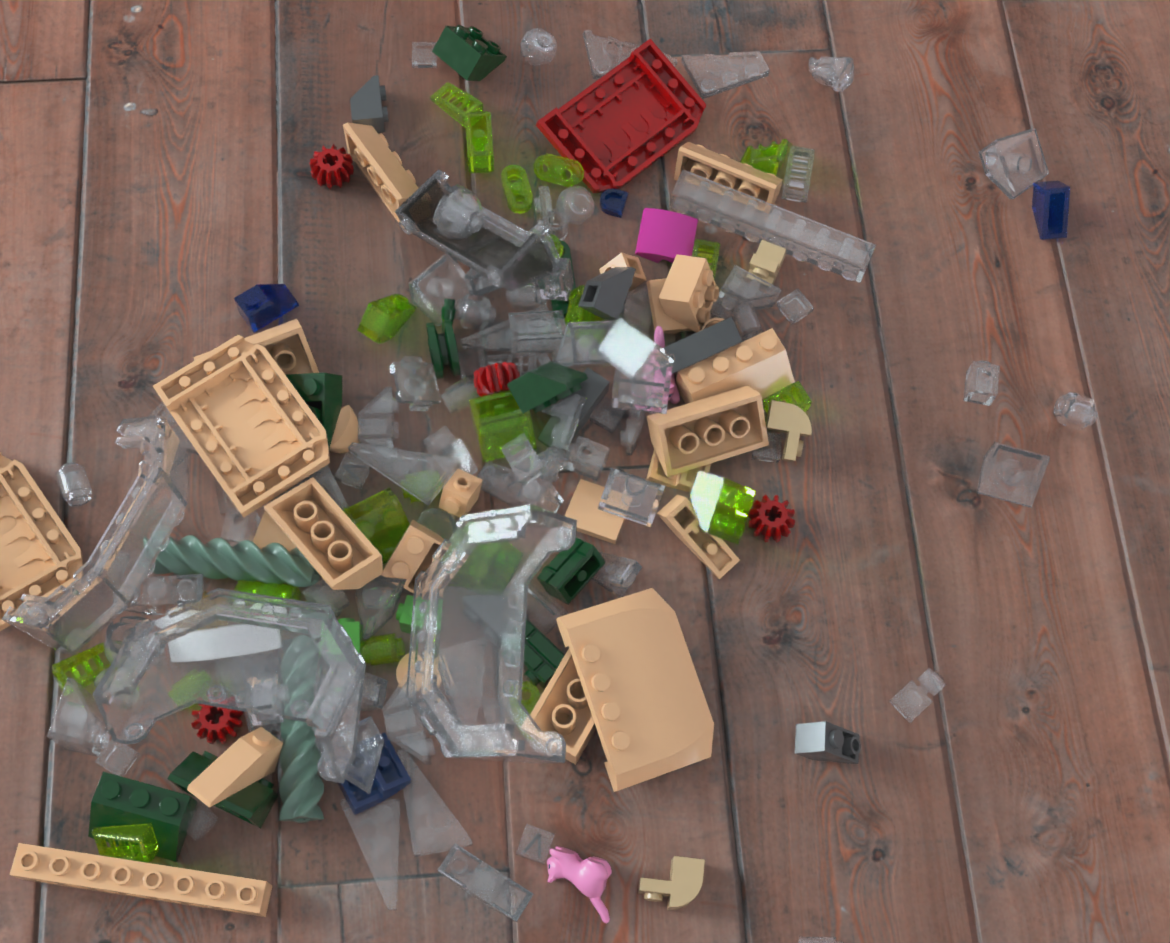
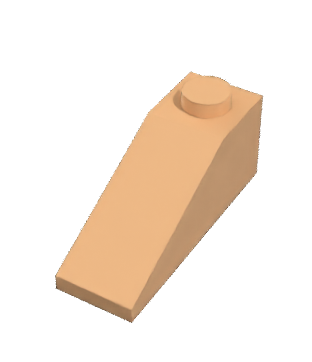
(711, 550)
(238, 767)

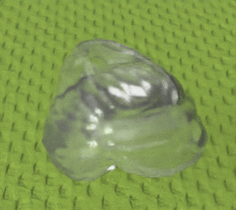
(832, 71)

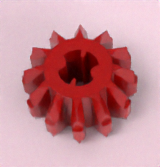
(331, 166)
(494, 378)
(782, 518)
(209, 729)

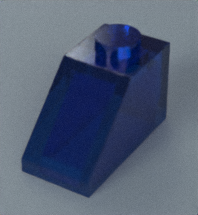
(1051, 208)
(264, 304)

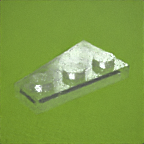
(721, 73)

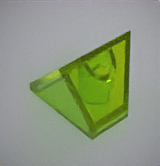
(768, 158)

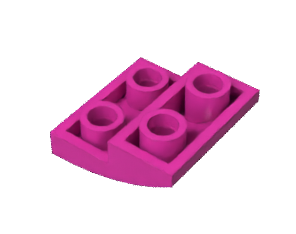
(665, 235)

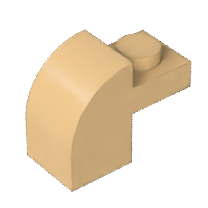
(767, 261)
(790, 420)
(683, 886)

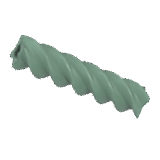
(241, 562)
(300, 783)

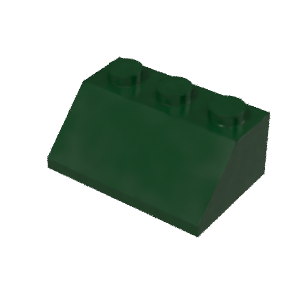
(131, 802)
(248, 804)

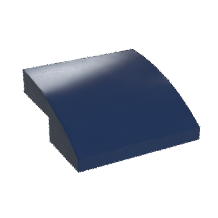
(388, 780)

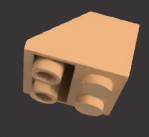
(689, 292)
(412, 554)

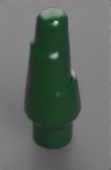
(448, 311)

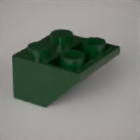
(468, 52)
(545, 386)

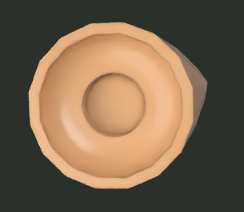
(345, 431)

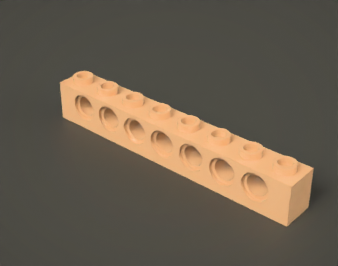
(141, 880)

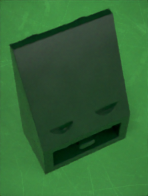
(322, 395)

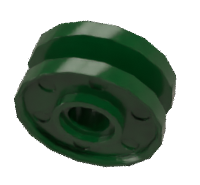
(443, 349)

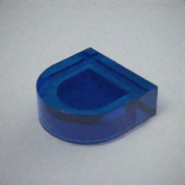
(613, 202)

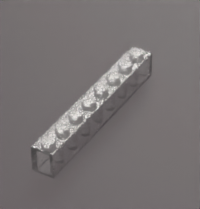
(760, 221)

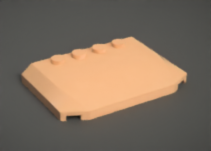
(246, 422)
(34, 542)
(639, 686)

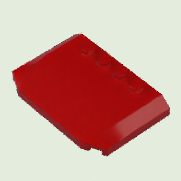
(625, 119)

